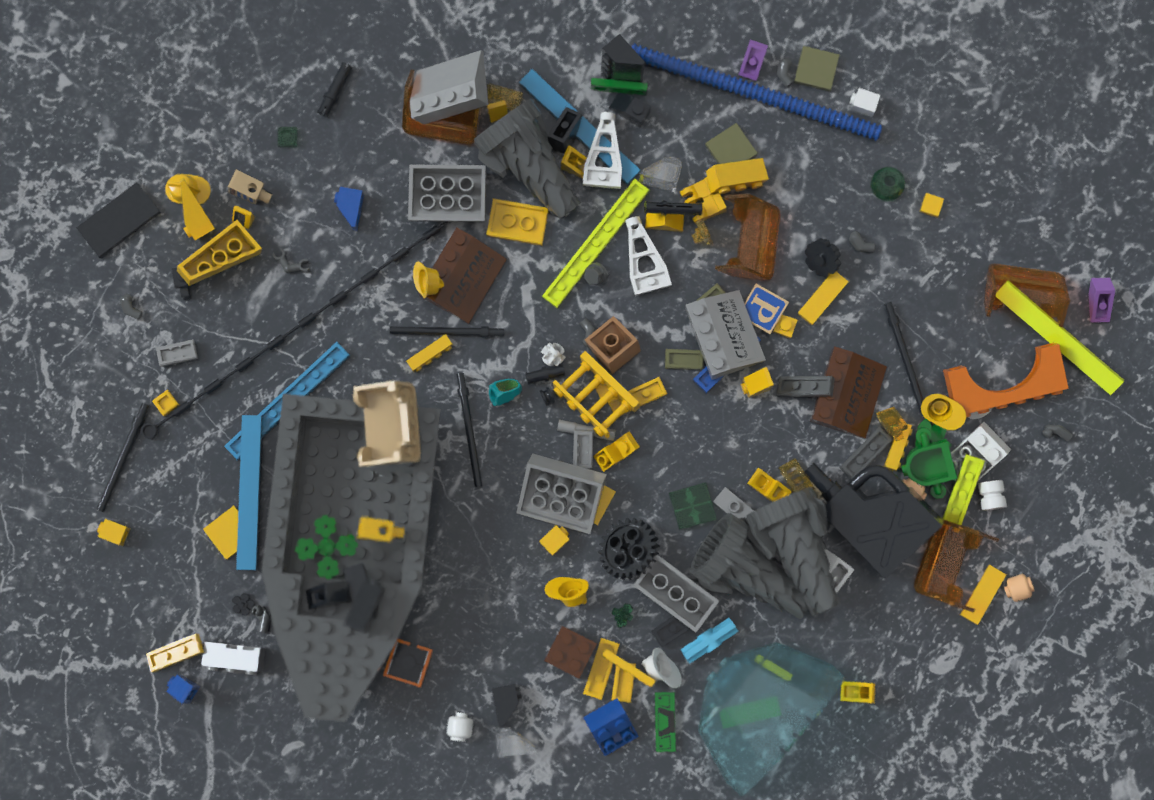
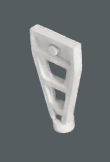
(604, 176)
(651, 280)

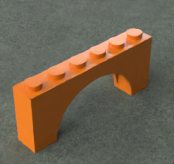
(1044, 378)

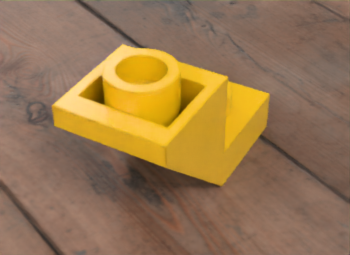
(616, 451)

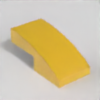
(767, 486)

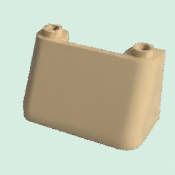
(389, 423)

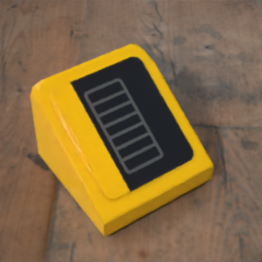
(243, 216)

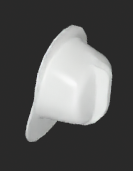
(661, 667)

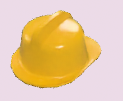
(197, 184)
(426, 280)
(943, 411)
(568, 590)

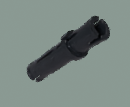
(331, 96)
(673, 208)

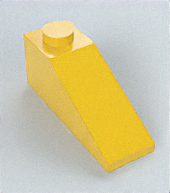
(195, 218)

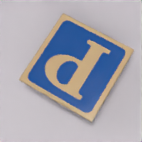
(764, 308)

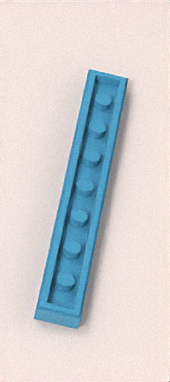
(556, 104)
(303, 386)
(249, 492)

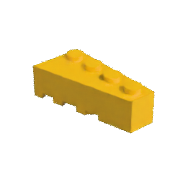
(220, 253)

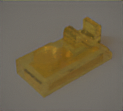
(497, 93)
(702, 233)
(892, 422)

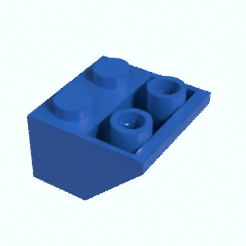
(610, 726)

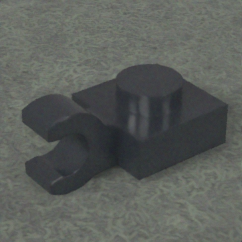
(180, 283)

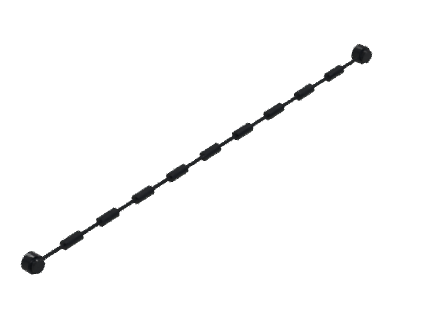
(150, 431)

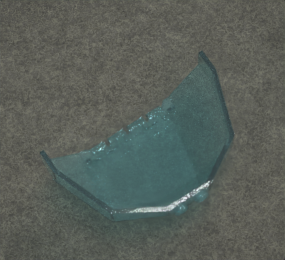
(757, 706)

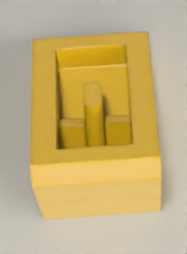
(573, 162)
(670, 222)
(857, 692)

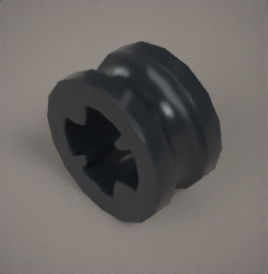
(547, 396)

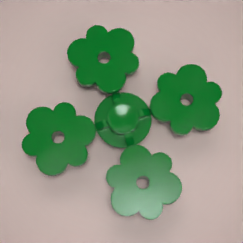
(326, 547)

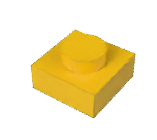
(785, 326)

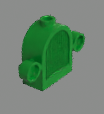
(930, 463)

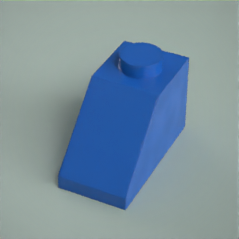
(350, 204)
(182, 688)

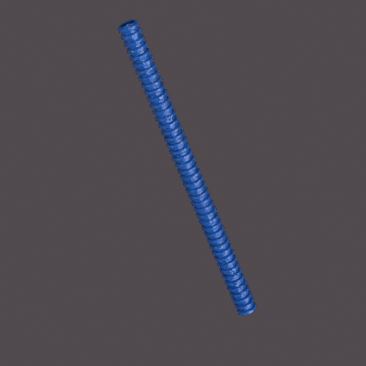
(759, 93)

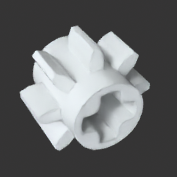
(553, 354)

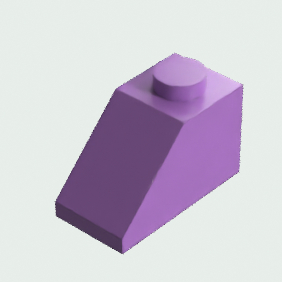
(1101, 299)

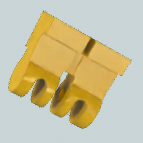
(712, 202)

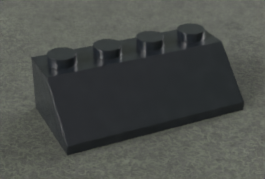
(621, 61)

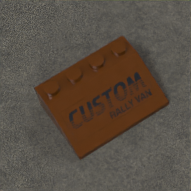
(467, 275)
(854, 393)

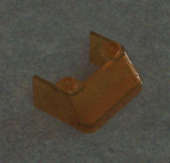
(456, 128)
(757, 238)
(1042, 287)
(943, 561)

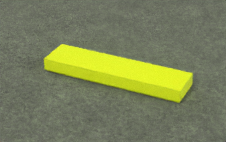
(963, 489)

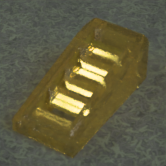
(791, 483)

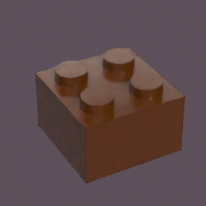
(570, 652)

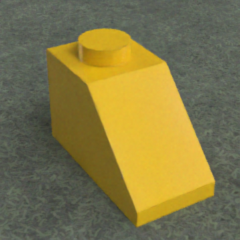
(757, 383)

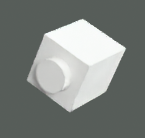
(864, 102)

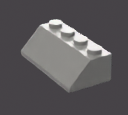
(676, 593)

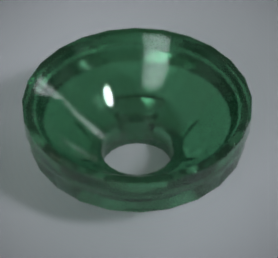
(883, 191)

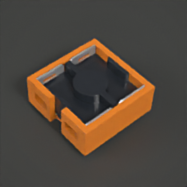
(408, 663)

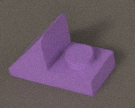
(753, 60)

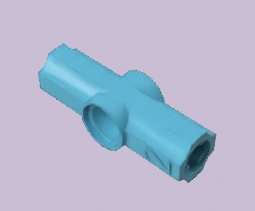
(709, 640)

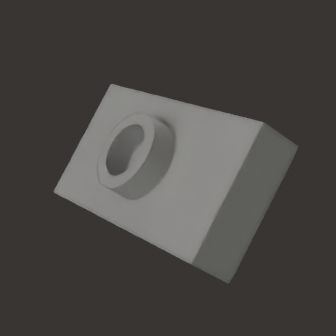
(177, 353)
(583, 448)
(732, 504)

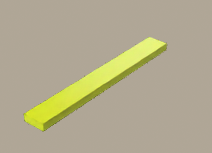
(595, 243)
(1050, 330)

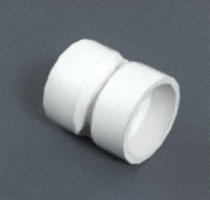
(992, 495)

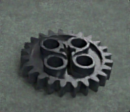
(614, 555)

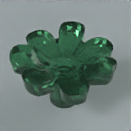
(622, 615)

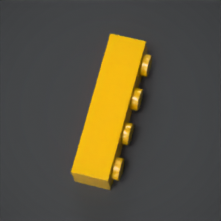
(429, 353)
(897, 450)

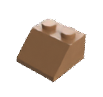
(613, 345)

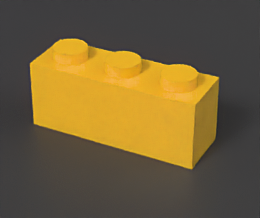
(737, 175)

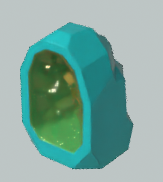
(504, 391)

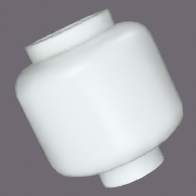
(460, 727)

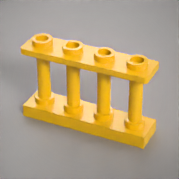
(614, 389)

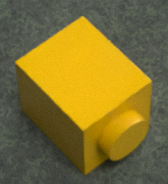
(113, 532)
(555, 539)

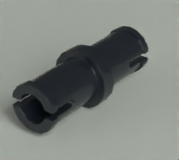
(545, 374)

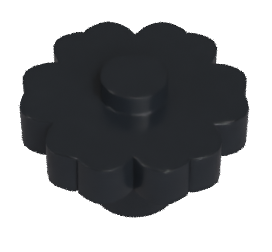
(823, 257)

